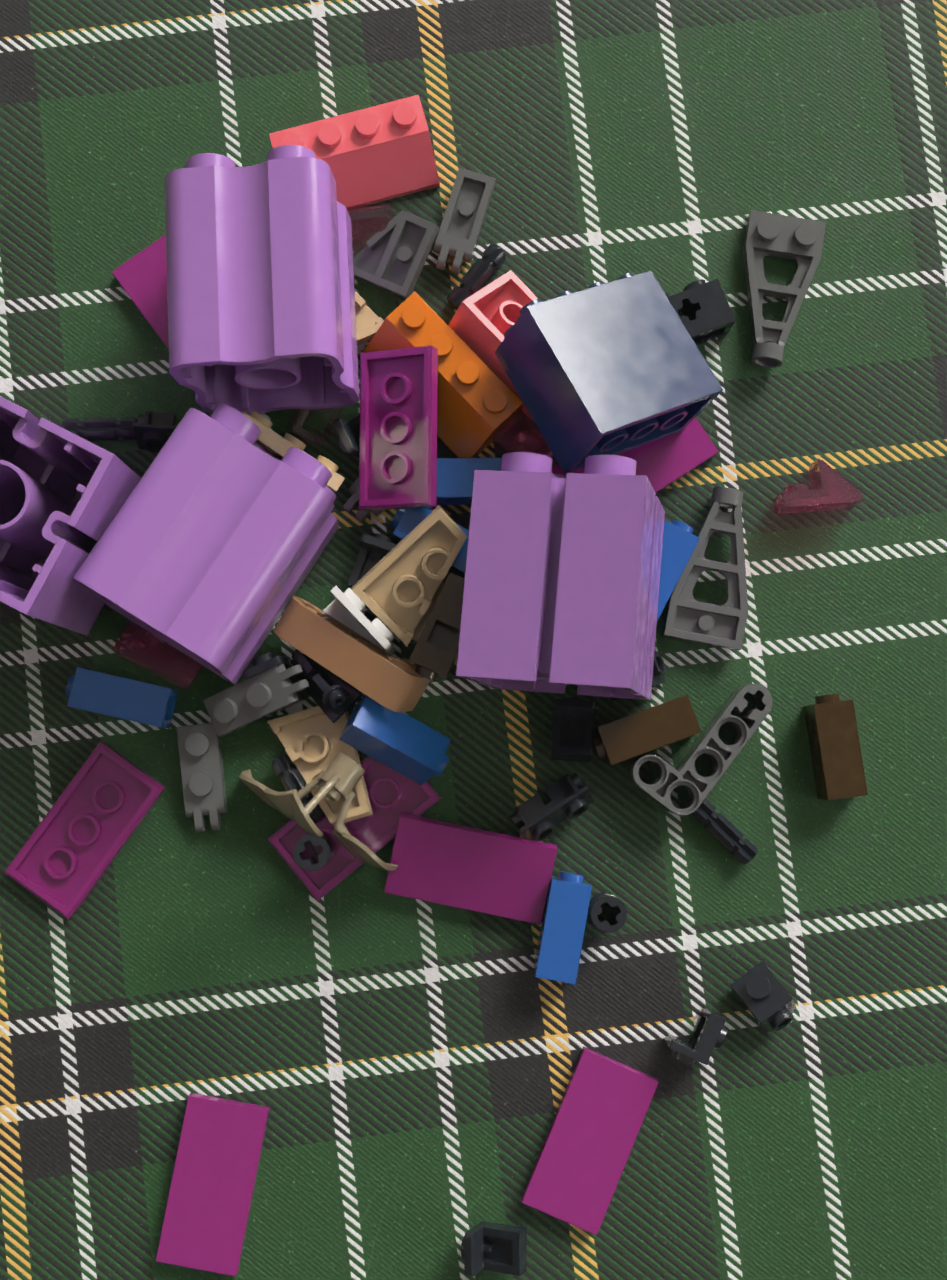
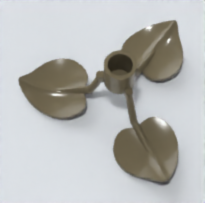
(334, 783)

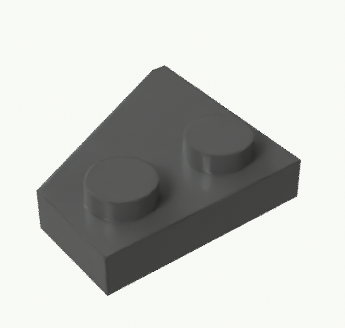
(396, 254)

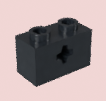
(707, 306)

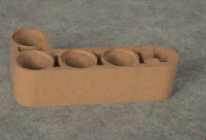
(351, 656)

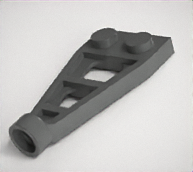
(786, 239)
(707, 622)

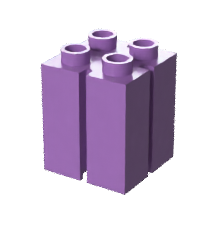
(53, 511)
(562, 578)

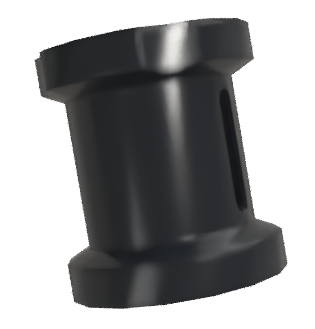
(310, 863)
(619, 914)

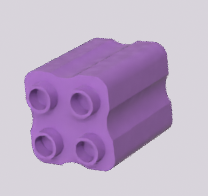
(260, 283)
(214, 540)

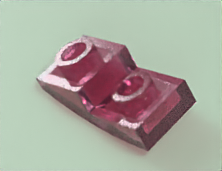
(156, 655)

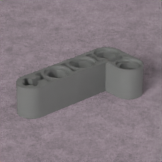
(708, 744)

